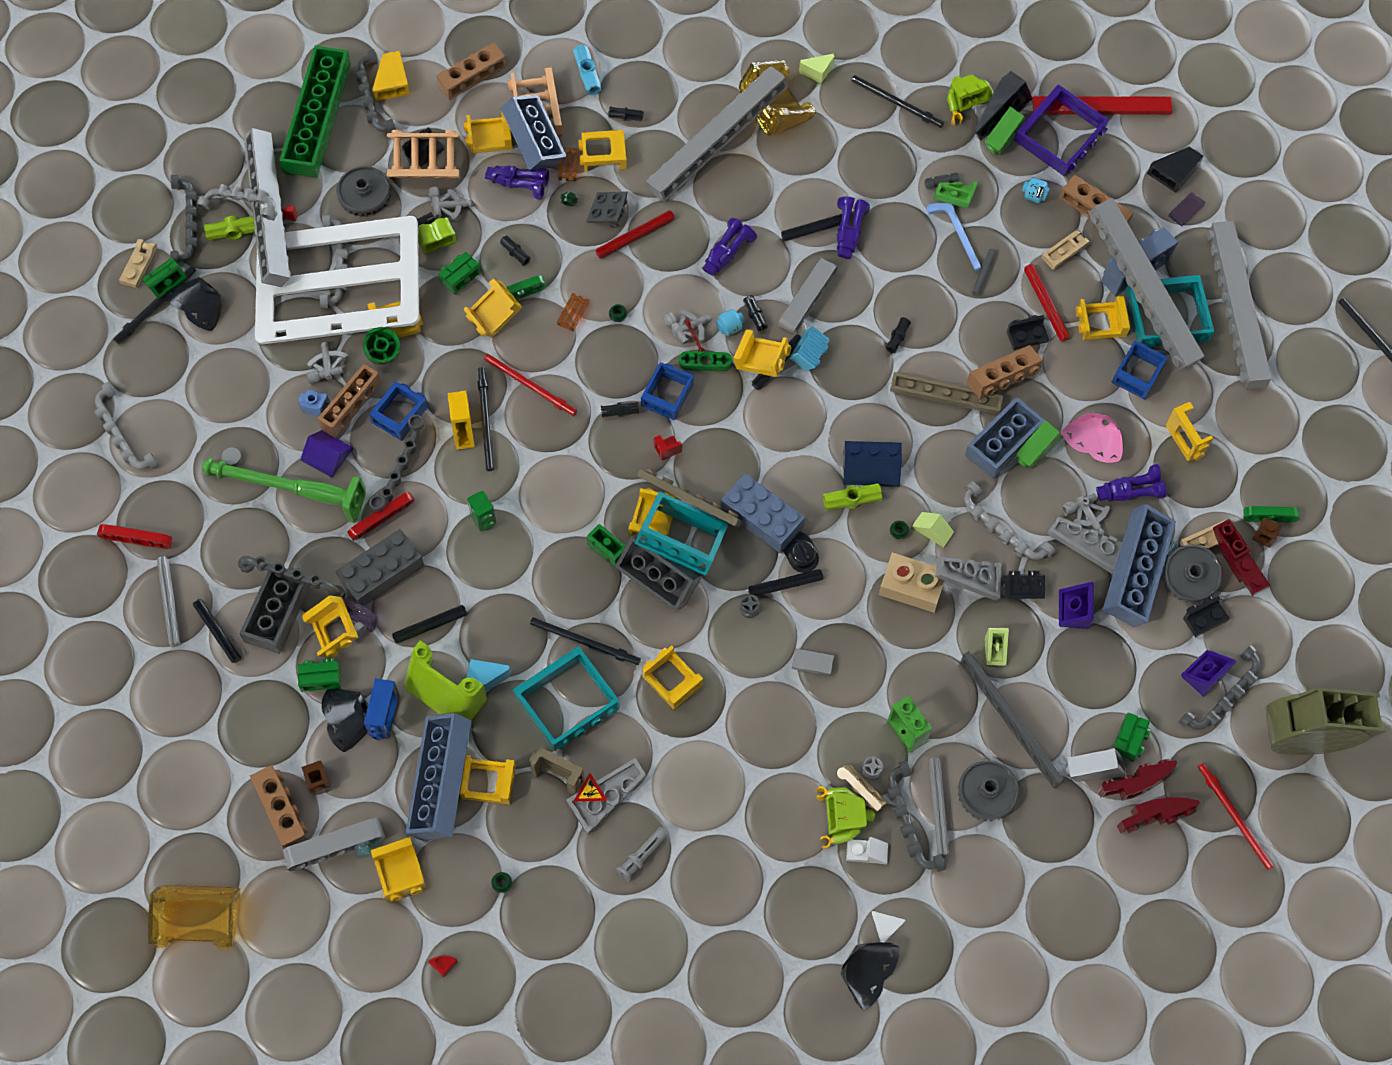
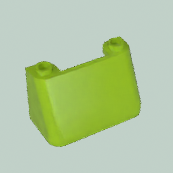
(439, 691)

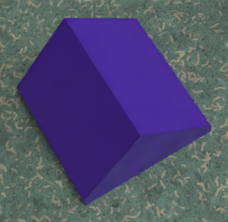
(325, 452)
(1076, 606)
(1207, 671)

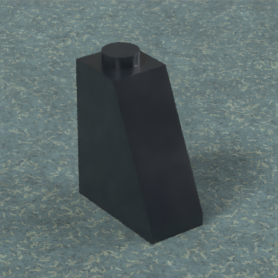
(1175, 168)

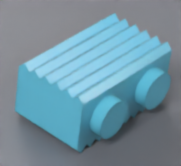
(809, 349)

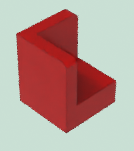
(667, 447)

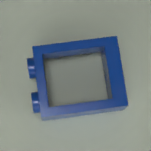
(1132, 383)
(661, 406)
(389, 425)
(381, 709)

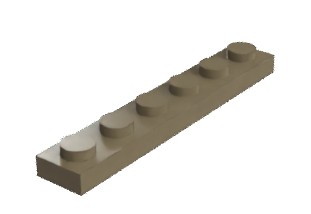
(944, 393)
(697, 500)

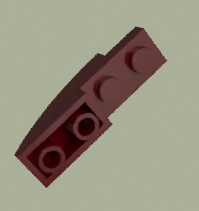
(1238, 557)
(1144, 779)
(1163, 809)

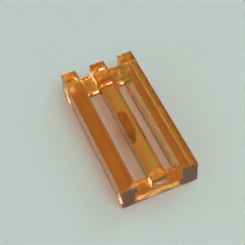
(567, 176)
(585, 302)

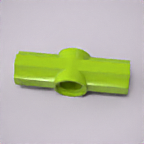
(231, 227)
(863, 495)

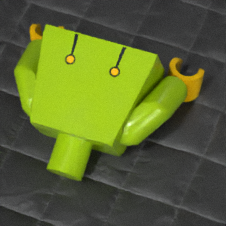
(967, 93)
(845, 814)

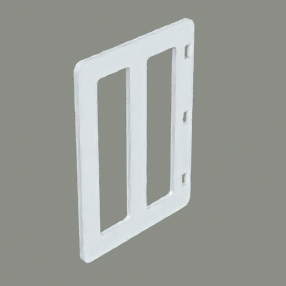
(404, 270)

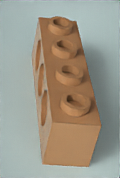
(471, 71)
(1072, 196)
(1004, 372)
(349, 400)
(263, 781)

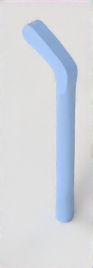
(949, 209)

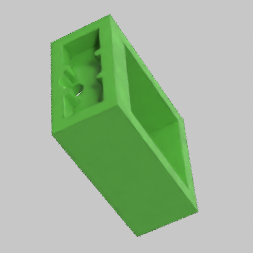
(907, 717)

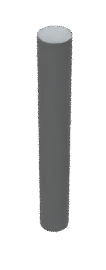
(983, 273)

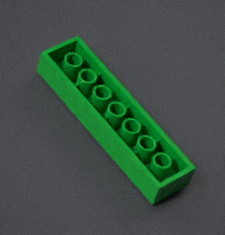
(315, 111)

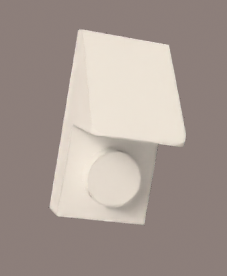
(867, 851)

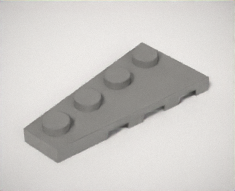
(1088, 543)
(974, 576)
(614, 787)

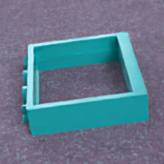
(1174, 285)
(674, 549)
(549, 673)

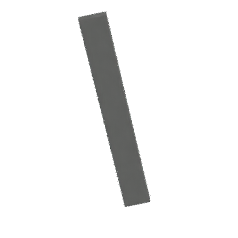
(1011, 720)

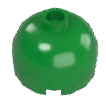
(381, 346)

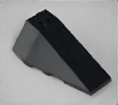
(1010, 92)

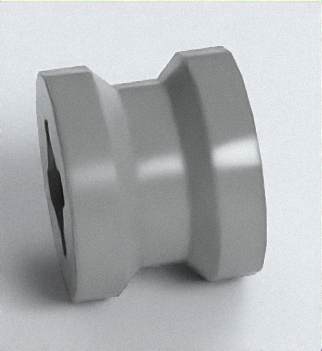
(872, 763)

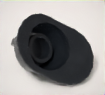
(802, 553)

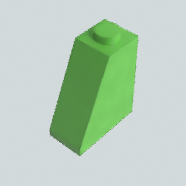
(1004, 132)
(1038, 445)

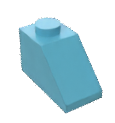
(488, 673)

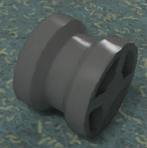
(750, 601)

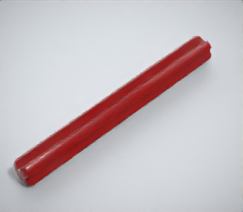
(635, 234)
(1046, 302)

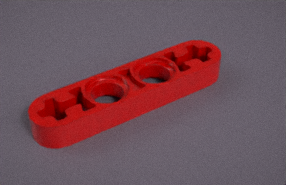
(378, 518)
(134, 536)

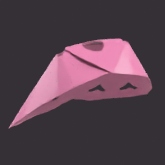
(1095, 437)

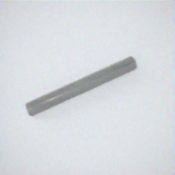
(168, 601)
(939, 807)

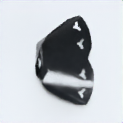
(199, 298)
(346, 716)
(865, 970)

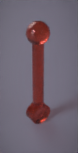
(687, 322)

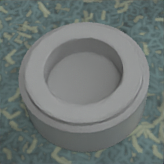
(232, 457)
(360, 629)

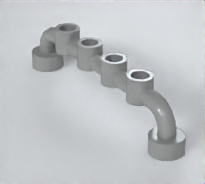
(237, 194)
(341, 255)
(118, 440)
(1006, 535)

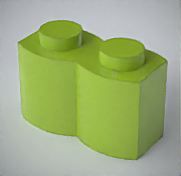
(435, 235)

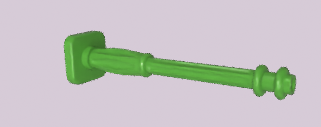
(350, 498)

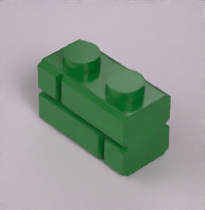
(459, 272)
(164, 278)
(481, 511)
(605, 544)
(319, 675)
(1131, 735)

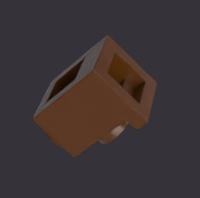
(1268, 528)
(311, 773)

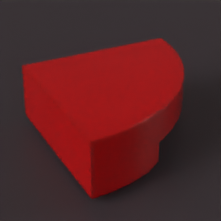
(289, 213)
(443, 964)

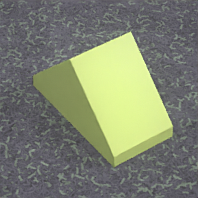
(817, 67)
(933, 527)
(996, 646)

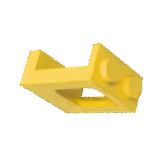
(617, 155)
(1116, 314)
(1178, 419)
(324, 614)
(682, 691)
(504, 780)

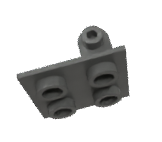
(608, 208)

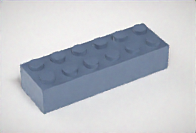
(1139, 565)
(438, 777)

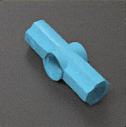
(587, 70)

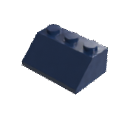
(872, 463)

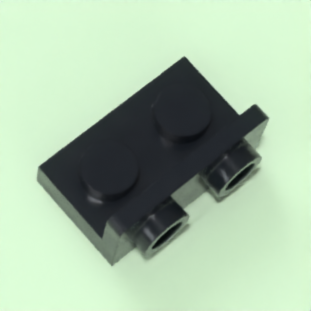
(423, 148)
(1027, 332)
(1024, 585)
(1205, 616)

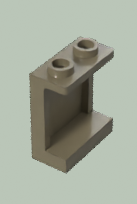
(558, 766)

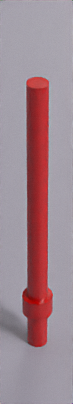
(559, 403)
(1212, 782)

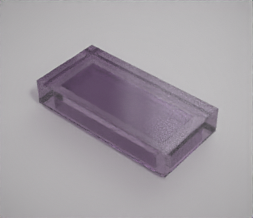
(1186, 209)
(360, 614)

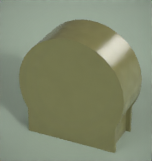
(1322, 721)

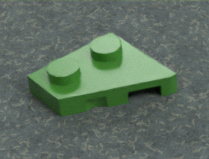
(956, 193)

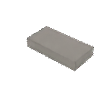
(812, 662)

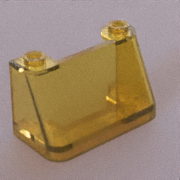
(784, 110)
(193, 914)

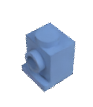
(314, 407)

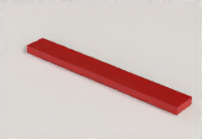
(1115, 105)

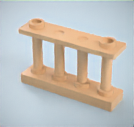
(550, 94)
(432, 170)

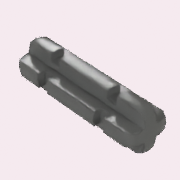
(929, 182)

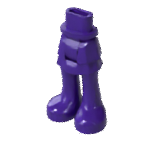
(508, 176)
(849, 235)
(721, 254)
(1121, 489)

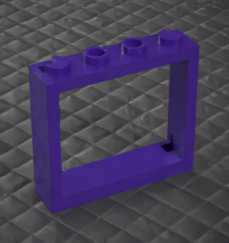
(1077, 106)

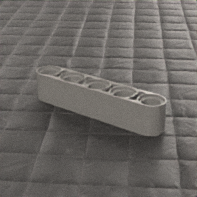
(808, 296)
(332, 844)

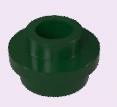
(569, 199)
(617, 309)
(899, 525)
(501, 876)

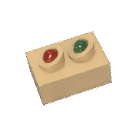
(911, 583)

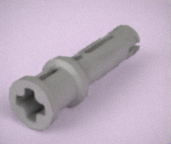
(637, 863)

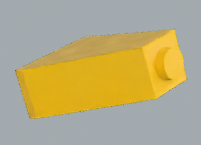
(390, 78)
(461, 420)

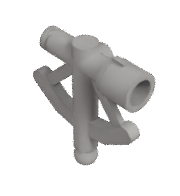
(439, 204)
(680, 330)
(328, 371)
(1085, 504)

